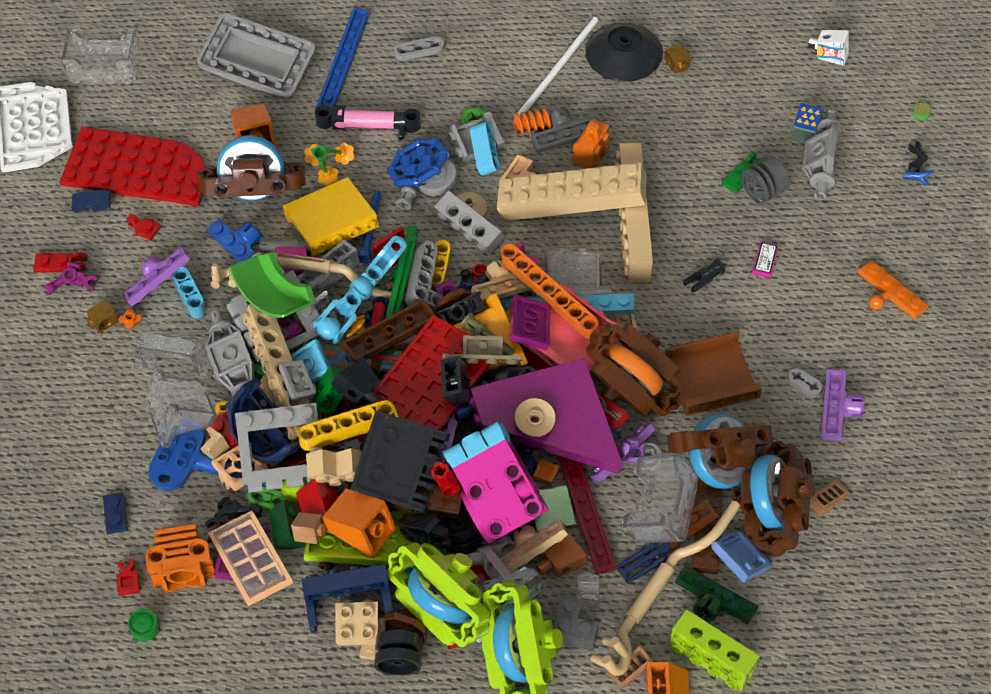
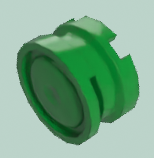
(143, 625)

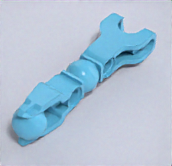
(359, 290)

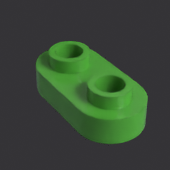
(268, 498)

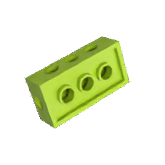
(715, 645)

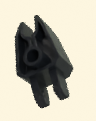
(424, 529)

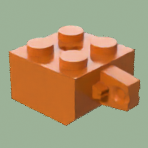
(591, 145)

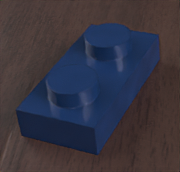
(115, 513)

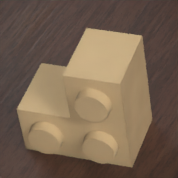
(333, 467)

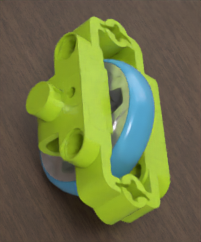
(440, 592)
(518, 641)

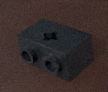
(455, 380)

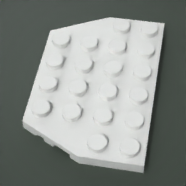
(32, 125)

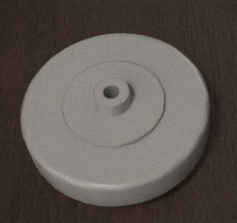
(441, 183)

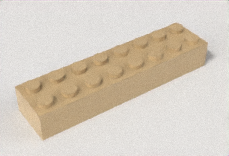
(572, 191)
(635, 226)

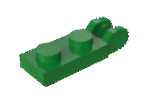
(734, 180)

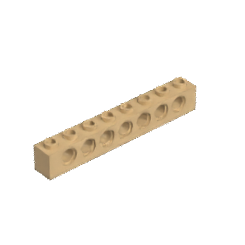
(272, 351)

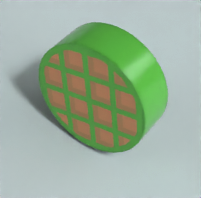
(921, 110)

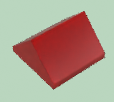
(316, 497)

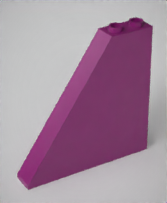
(580, 422)

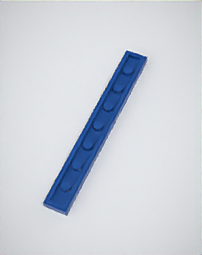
(343, 58)

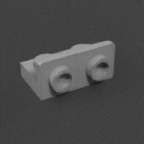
(297, 380)

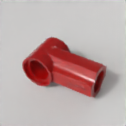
(445, 478)

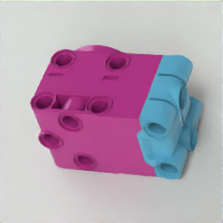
(495, 482)

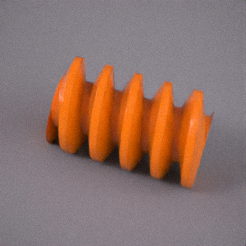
(531, 121)

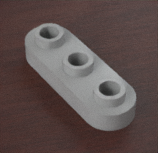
(419, 48)

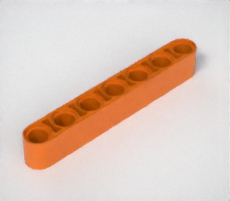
(547, 283)

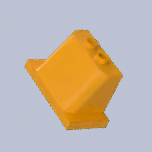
(498, 324)

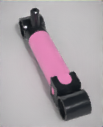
(342, 117)

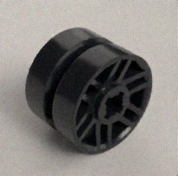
(463, 533)

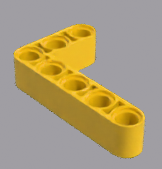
(336, 426)

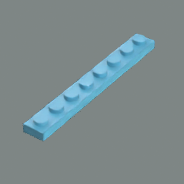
(606, 303)

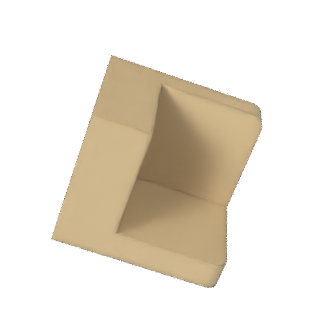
(215, 445)

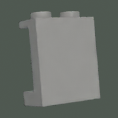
(462, 137)

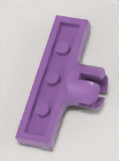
(154, 273)
(838, 405)
(628, 450)

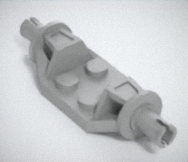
(820, 154)
(229, 354)

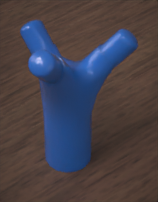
(918, 176)

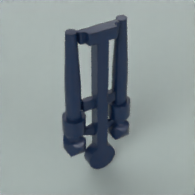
(664, 548)

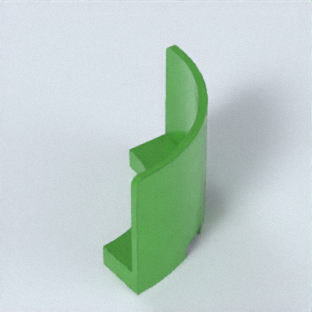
(266, 287)

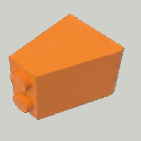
(253, 121)
(360, 521)

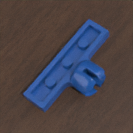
(237, 243)

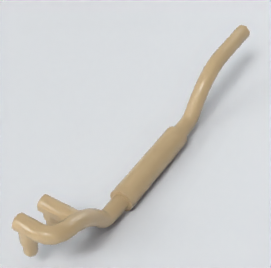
(300, 263)
(622, 644)

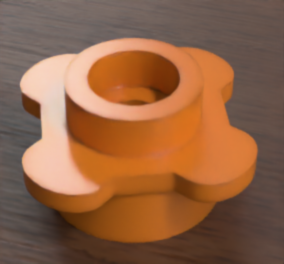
(130, 323)

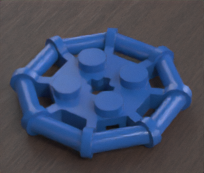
(423, 156)

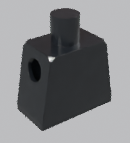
(357, 382)

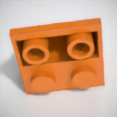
(666, 678)

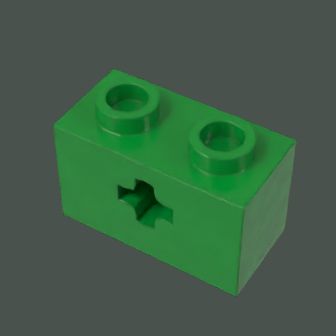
(326, 395)

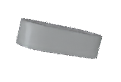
(804, 383)

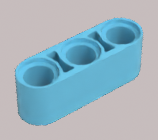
(484, 148)
(184, 283)

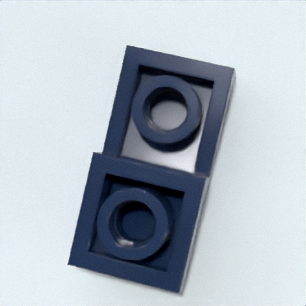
(94, 200)

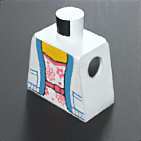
(831, 46)

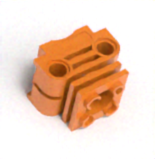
(179, 558)

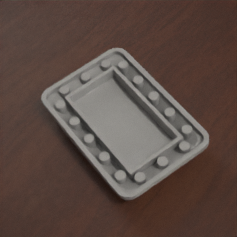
(256, 55)

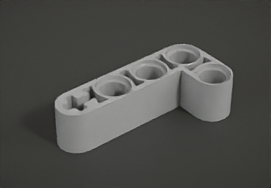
(421, 276)

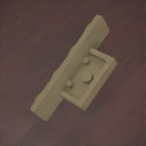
(484, 348)

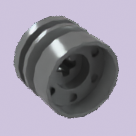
(765, 180)

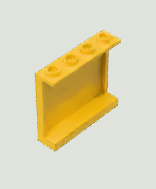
(331, 216)

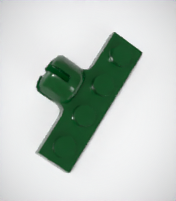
(714, 597)

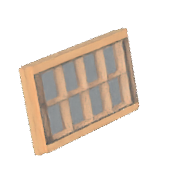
(250, 558)

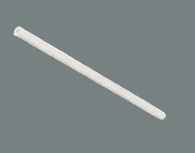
(558, 66)

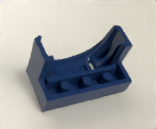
(252, 398)
(343, 582)

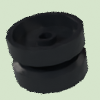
(398, 652)

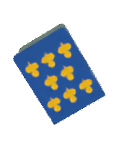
(806, 122)

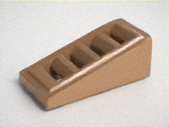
(822, 509)
(635, 673)

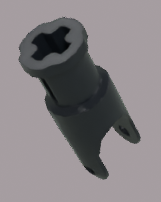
(705, 275)

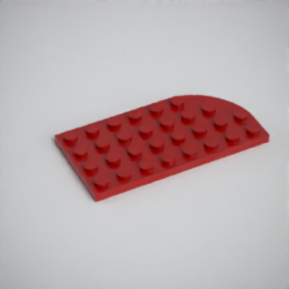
(134, 166)
(416, 377)

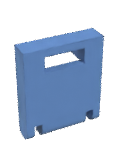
(740, 555)

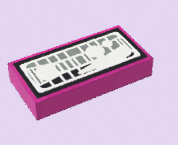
(765, 259)

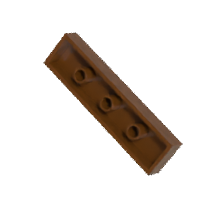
(388, 332)
(438, 504)
(707, 560)

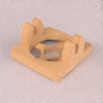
(224, 475)

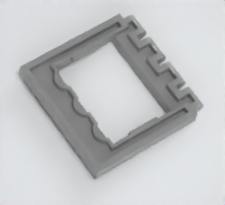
(306, 315)
(266, 420)

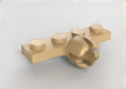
(501, 282)
(530, 544)

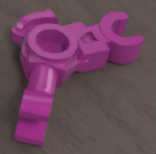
(71, 276)

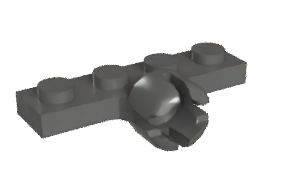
(563, 132)

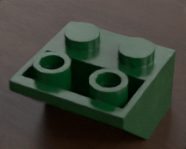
(281, 519)

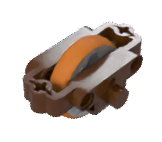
(634, 369)

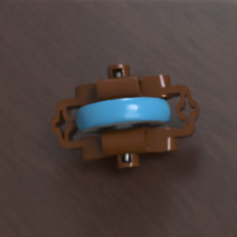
(250, 171)
(720, 448)
(776, 497)

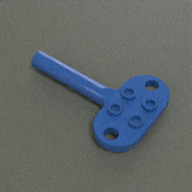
(181, 460)

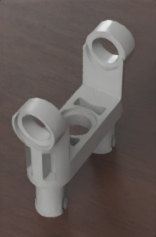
(489, 559)

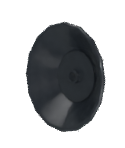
(623, 52)

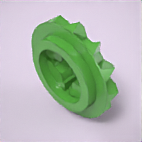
(466, 116)

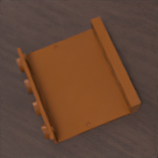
(713, 373)

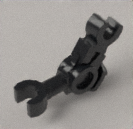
(230, 509)

